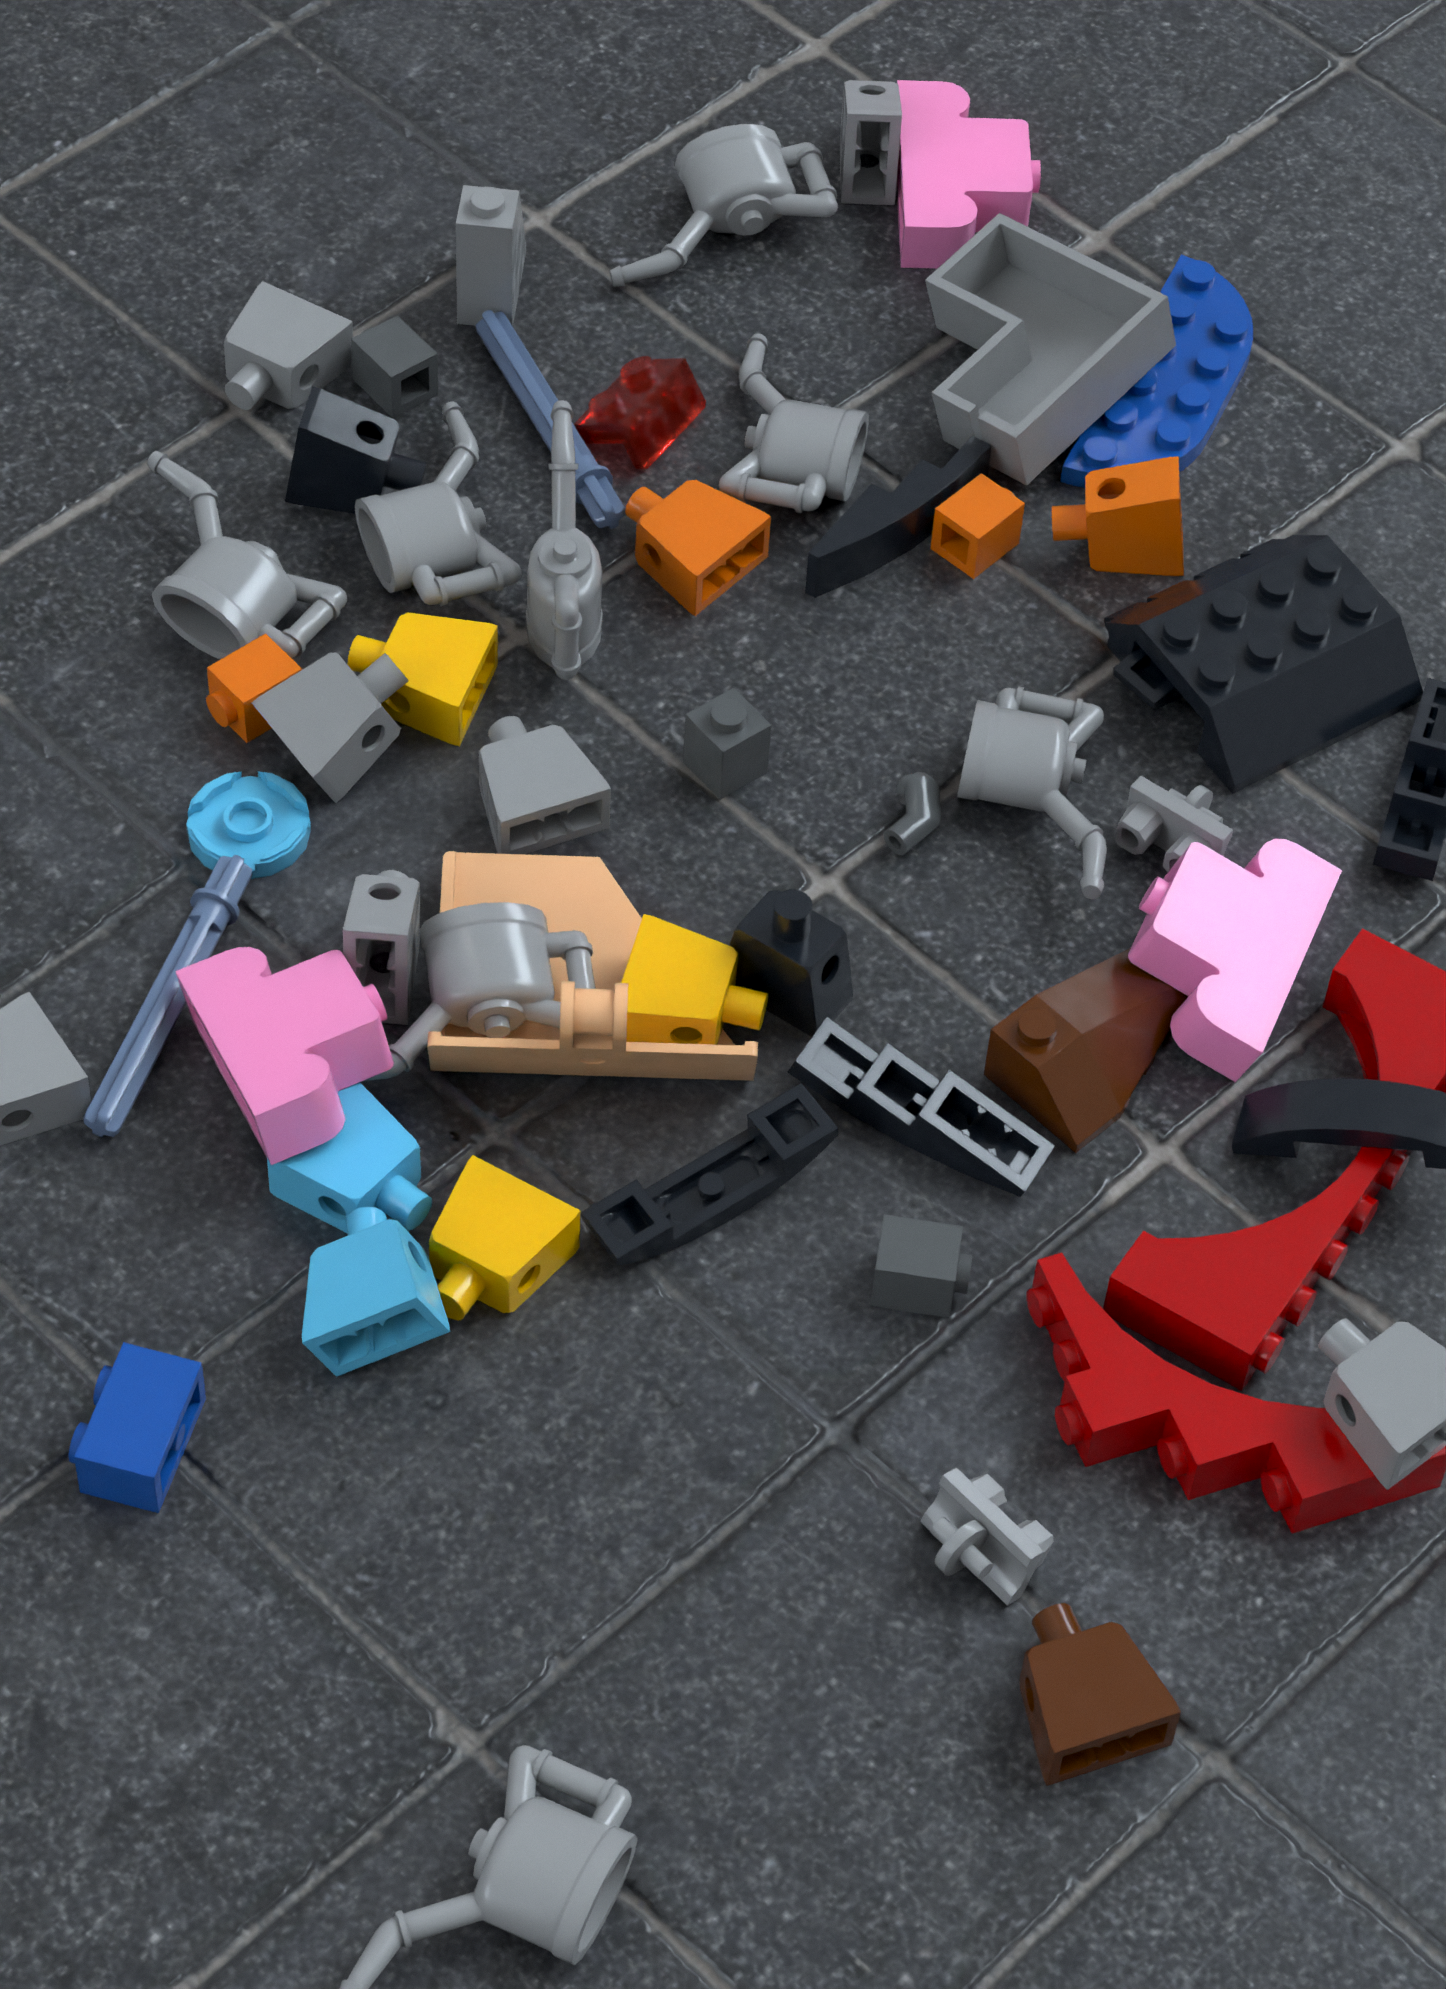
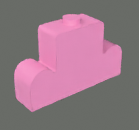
(956, 172)
(1232, 944)
(287, 1040)

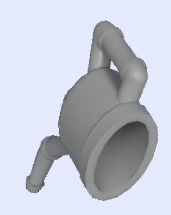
(737, 186)
(796, 447)
(433, 532)
(564, 569)
(235, 587)
(1026, 758)
(491, 974)
(537, 1869)

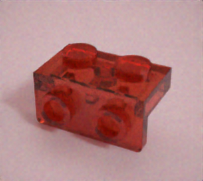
(644, 408)

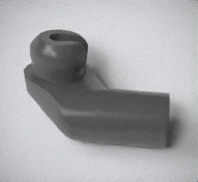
(921, 815)

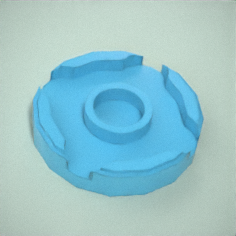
(250, 818)

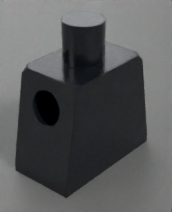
(346, 455)
(794, 959)

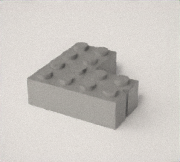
(1050, 339)

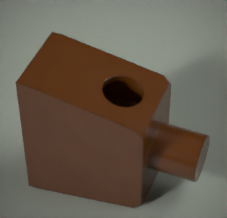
(1091, 1697)

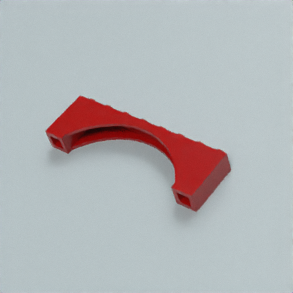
(1235, 1292)

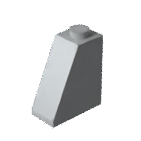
(488, 252)

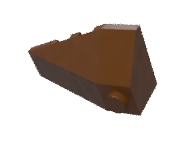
(1082, 1047)

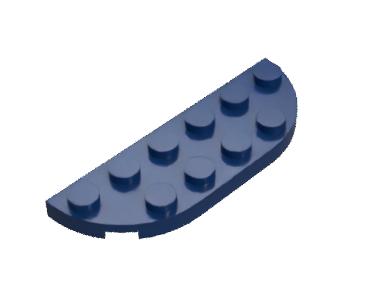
(1186, 391)

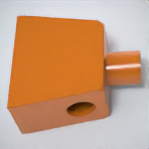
(1129, 519)
(697, 541)

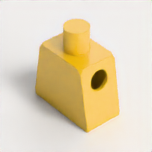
(446, 669)
(685, 987)
(498, 1240)

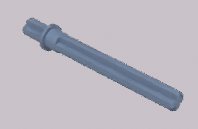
(592, 480)
(212, 911)

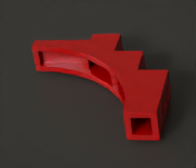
(1207, 1436)

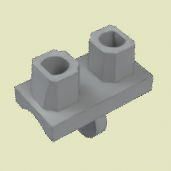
(1170, 821)
(982, 1537)

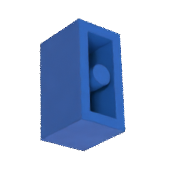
(138, 1427)

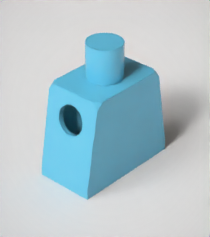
(362, 1166)
(370, 1294)

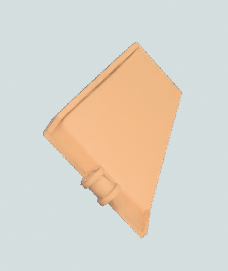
(593, 1022)

